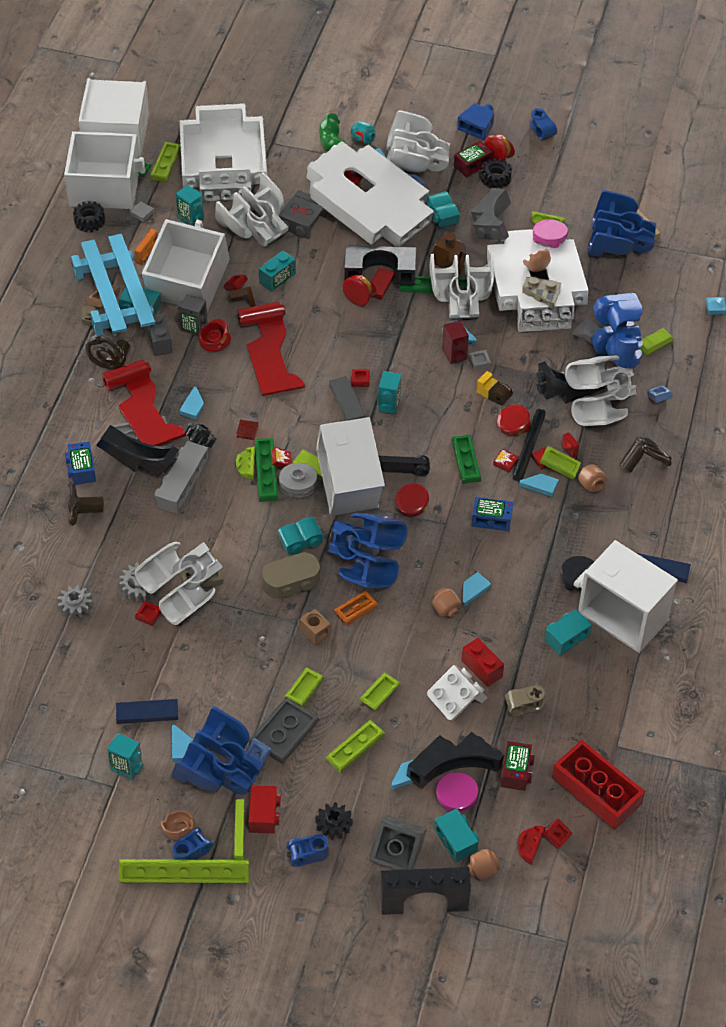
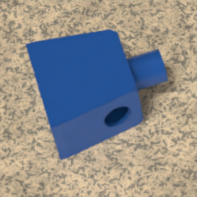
(476, 121)

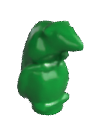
(329, 131)

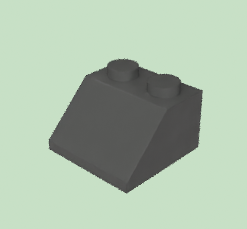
(397, 843)

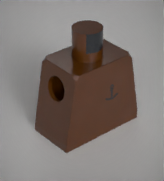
(446, 249)

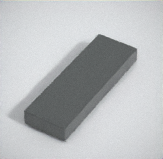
(346, 398)

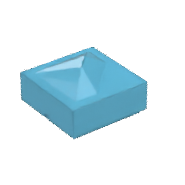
(715, 305)

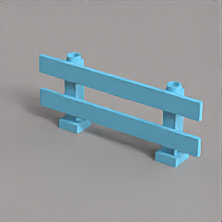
(97, 265)

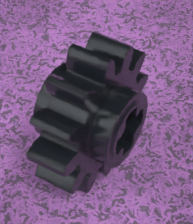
(200, 434)
(341, 821)

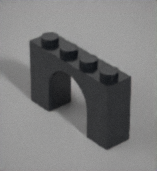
(398, 258)
(401, 884)

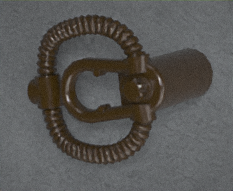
(117, 356)
(640, 447)
(82, 504)

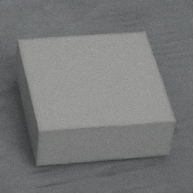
(141, 211)
(479, 360)

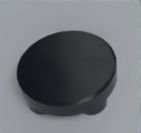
(572, 569)

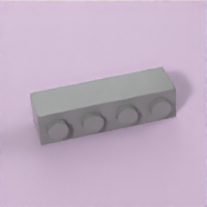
(181, 477)

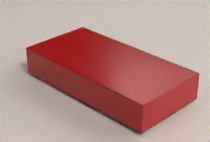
(382, 281)

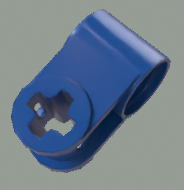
(542, 124)
(194, 845)
(307, 850)

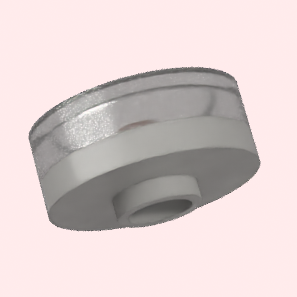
(298, 481)

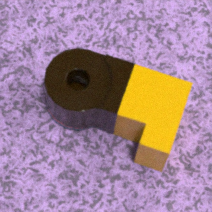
(493, 389)

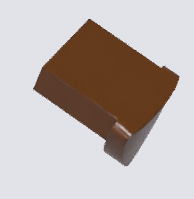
(243, 292)

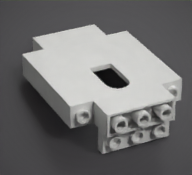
(222, 133)
(388, 210)
(511, 274)

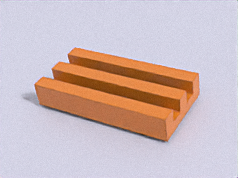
(146, 246)
(358, 610)

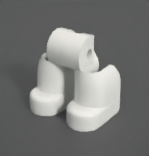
(414, 146)
(245, 223)
(462, 302)
(592, 375)
(188, 596)

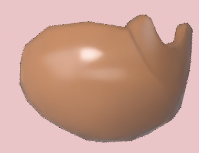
(538, 261)
(178, 825)

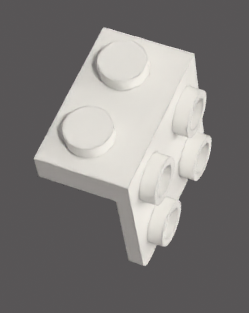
(455, 692)

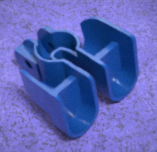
(619, 227)
(622, 336)
(378, 533)
(227, 738)

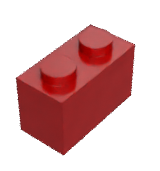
(482, 662)
(263, 808)

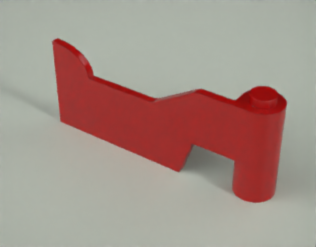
(265, 350)
(140, 407)

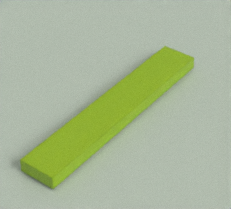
(183, 871)

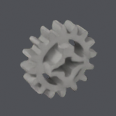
(130, 585)

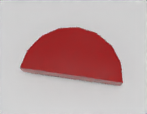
(529, 843)

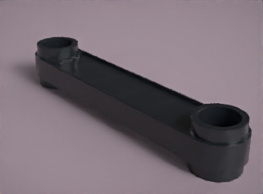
(414, 465)

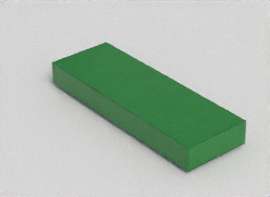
(466, 459)

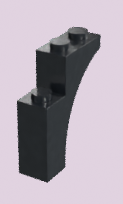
(554, 383)
(136, 453)
(444, 756)

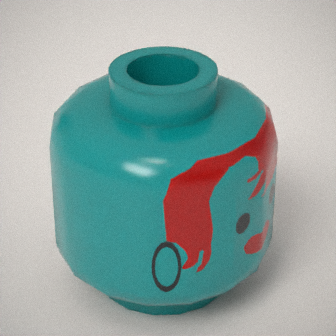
(363, 132)

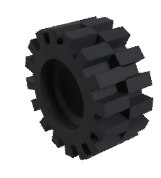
(496, 167)
(89, 209)

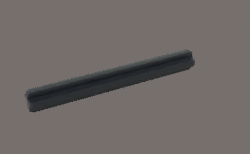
(529, 445)

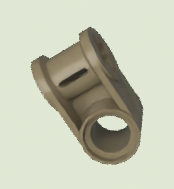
(523, 701)

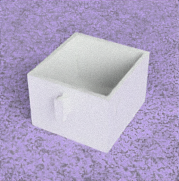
(115, 108)
(103, 169)
(186, 262)
(349, 466)
(626, 596)

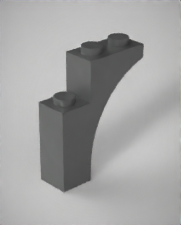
(488, 215)

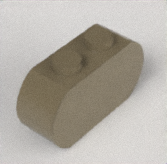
(291, 575)

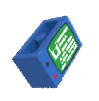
(81, 463)
(492, 514)

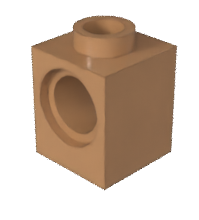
(318, 632)

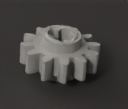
(75, 602)

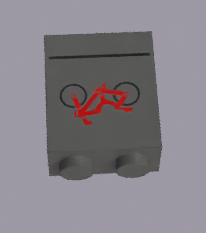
(301, 214)

